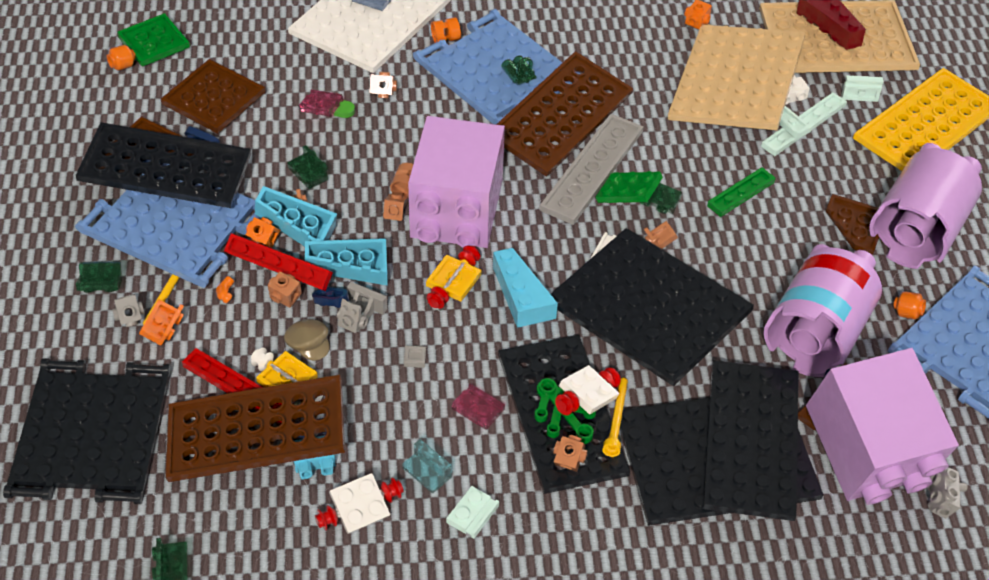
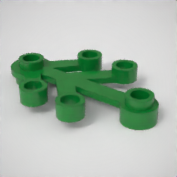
(552, 392)

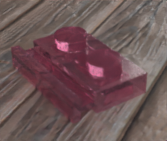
(321, 103)
(478, 406)

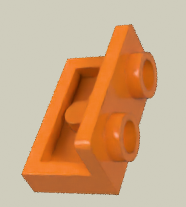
(160, 322)

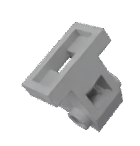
(356, 314)

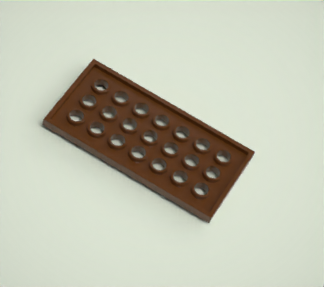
(563, 122)
(244, 420)

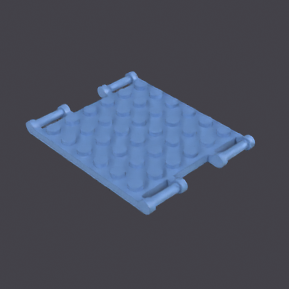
(474, 65)
(169, 231)
(956, 339)

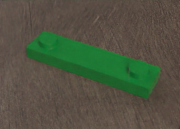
(741, 192)

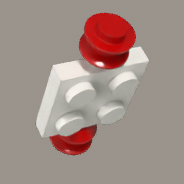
(588, 390)
(359, 503)

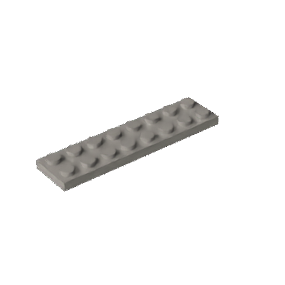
(591, 169)

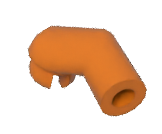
(223, 288)

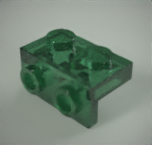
(309, 168)
(664, 199)
(99, 276)
(170, 561)

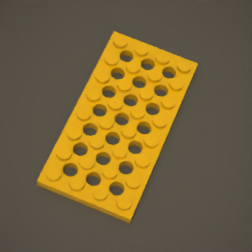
(915, 101)

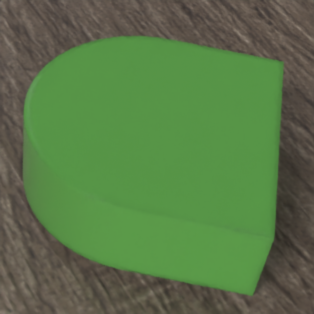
(345, 109)

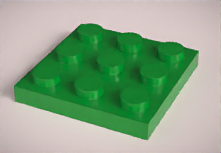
(153, 39)

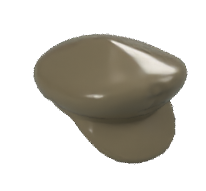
(308, 338)

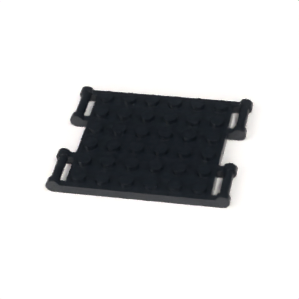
(89, 432)

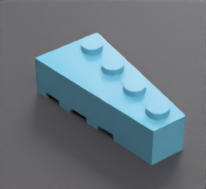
(295, 217)
(351, 259)
(523, 291)

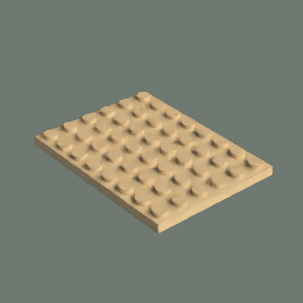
(884, 45)
(737, 77)

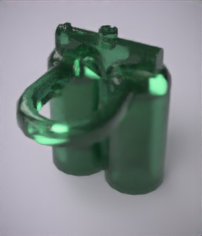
(519, 70)

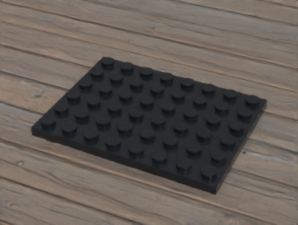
(650, 306)
(669, 460)

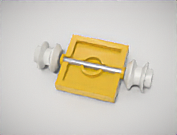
(281, 371)

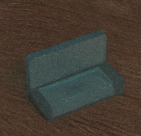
(428, 467)

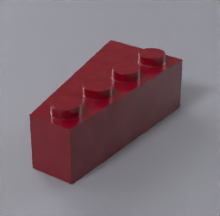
(835, 20)

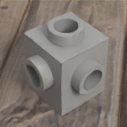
(128, 302)

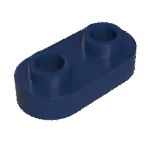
(195, 133)
(330, 297)

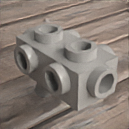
(945, 493)

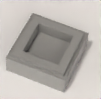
(415, 356)

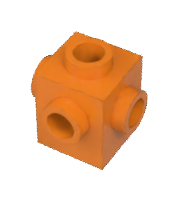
(698, 14)
(262, 231)

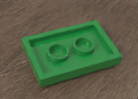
(629, 187)

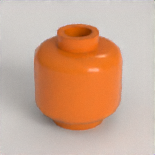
(121, 57)
(910, 305)

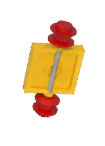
(453, 277)

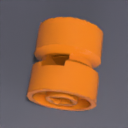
(451, 28)

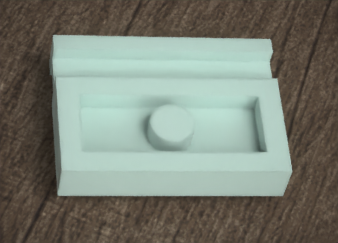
(862, 88)
(472, 512)

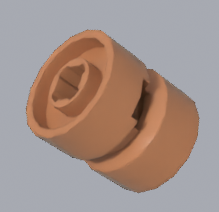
(401, 179)

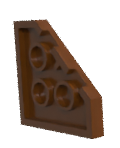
(853, 222)

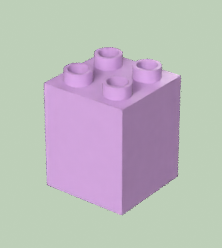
(456, 182)
(881, 426)

